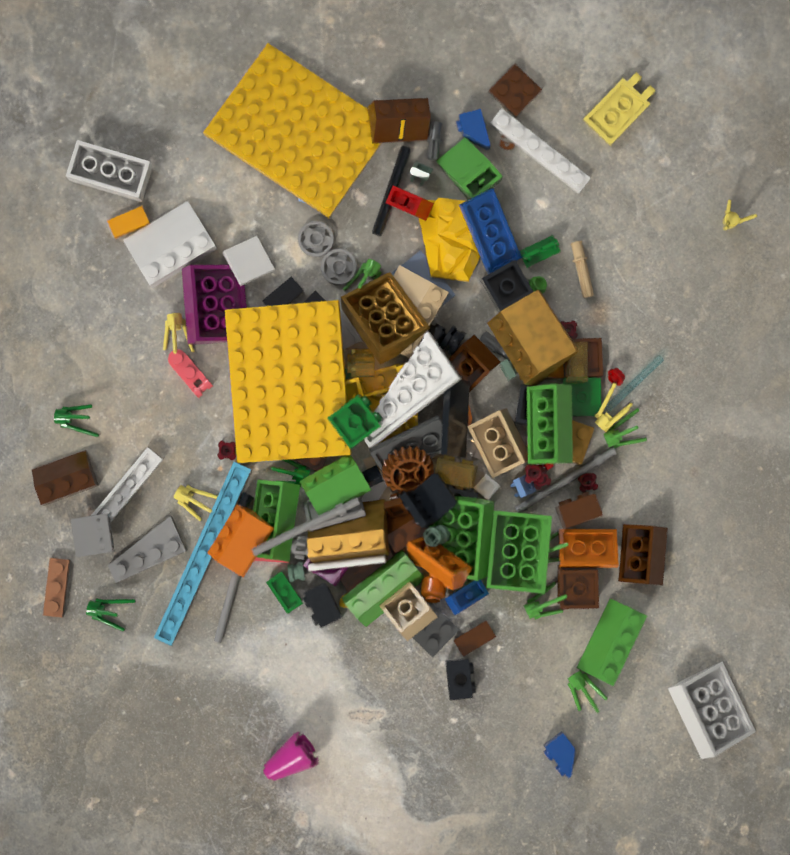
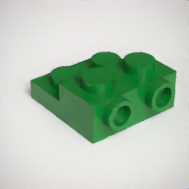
(355, 420)

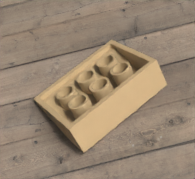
(424, 295)

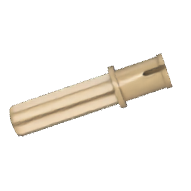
(582, 269)

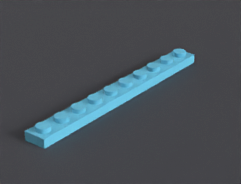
(200, 558)

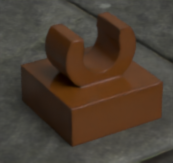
(395, 506)

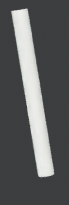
(346, 562)

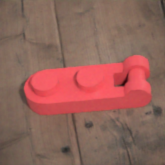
(188, 372)

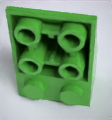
(469, 169)

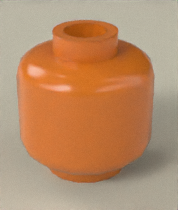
(432, 589)

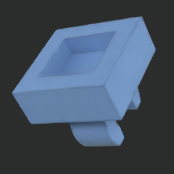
(523, 487)

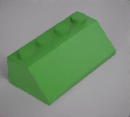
(549, 424)
(277, 505)
(379, 586)
(611, 642)

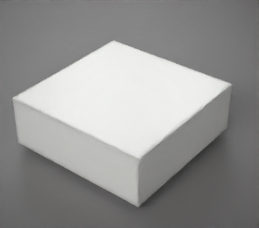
(487, 487)

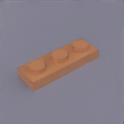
(56, 587)

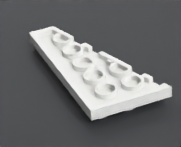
(414, 387)

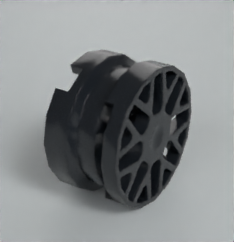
(452, 340)

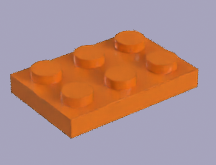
(588, 548)

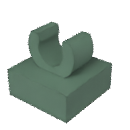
(421, 171)
(508, 370)

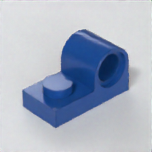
(466, 596)

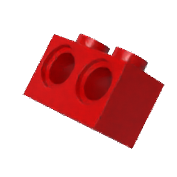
(409, 203)

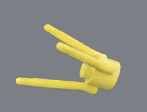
(731, 219)
(174, 322)
(605, 420)
(185, 496)

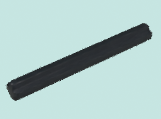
(394, 181)

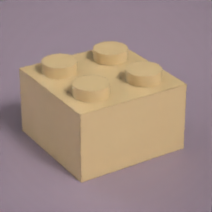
(408, 611)

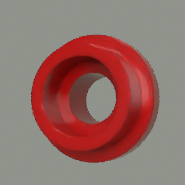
(616, 376)

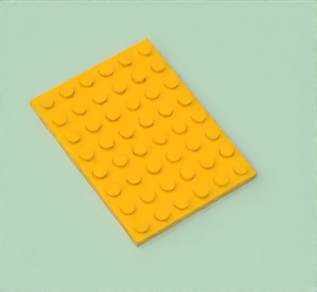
(295, 130)
(286, 380)

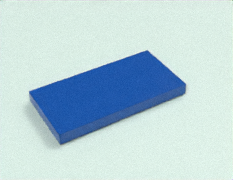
(490, 230)

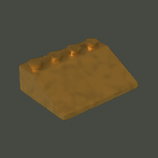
(384, 317)
(532, 338)
(352, 538)

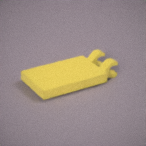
(619, 109)

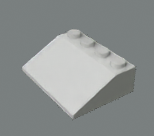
(169, 244)
(712, 710)

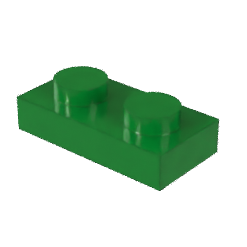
(284, 592)

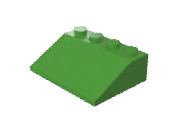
(470, 533)
(519, 552)

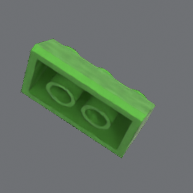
(335, 484)

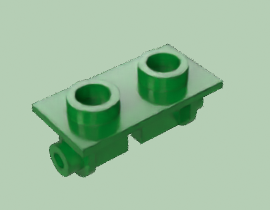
(540, 251)

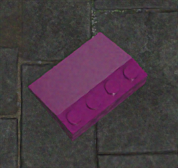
(207, 295)

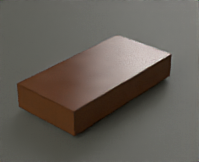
(474, 638)

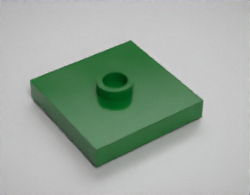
(585, 397)

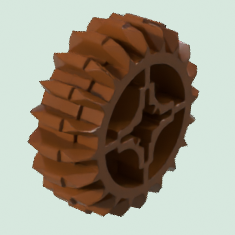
(408, 464)

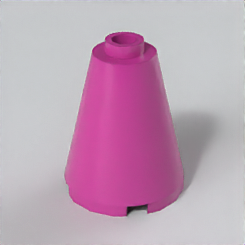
(291, 758)

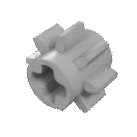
(299, 547)

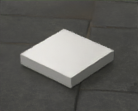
(248, 260)

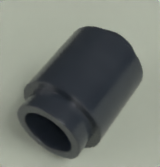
(437, 332)

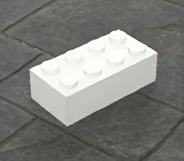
(109, 170)

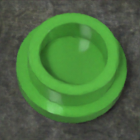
(538, 283)

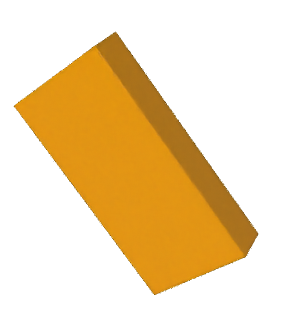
(128, 222)

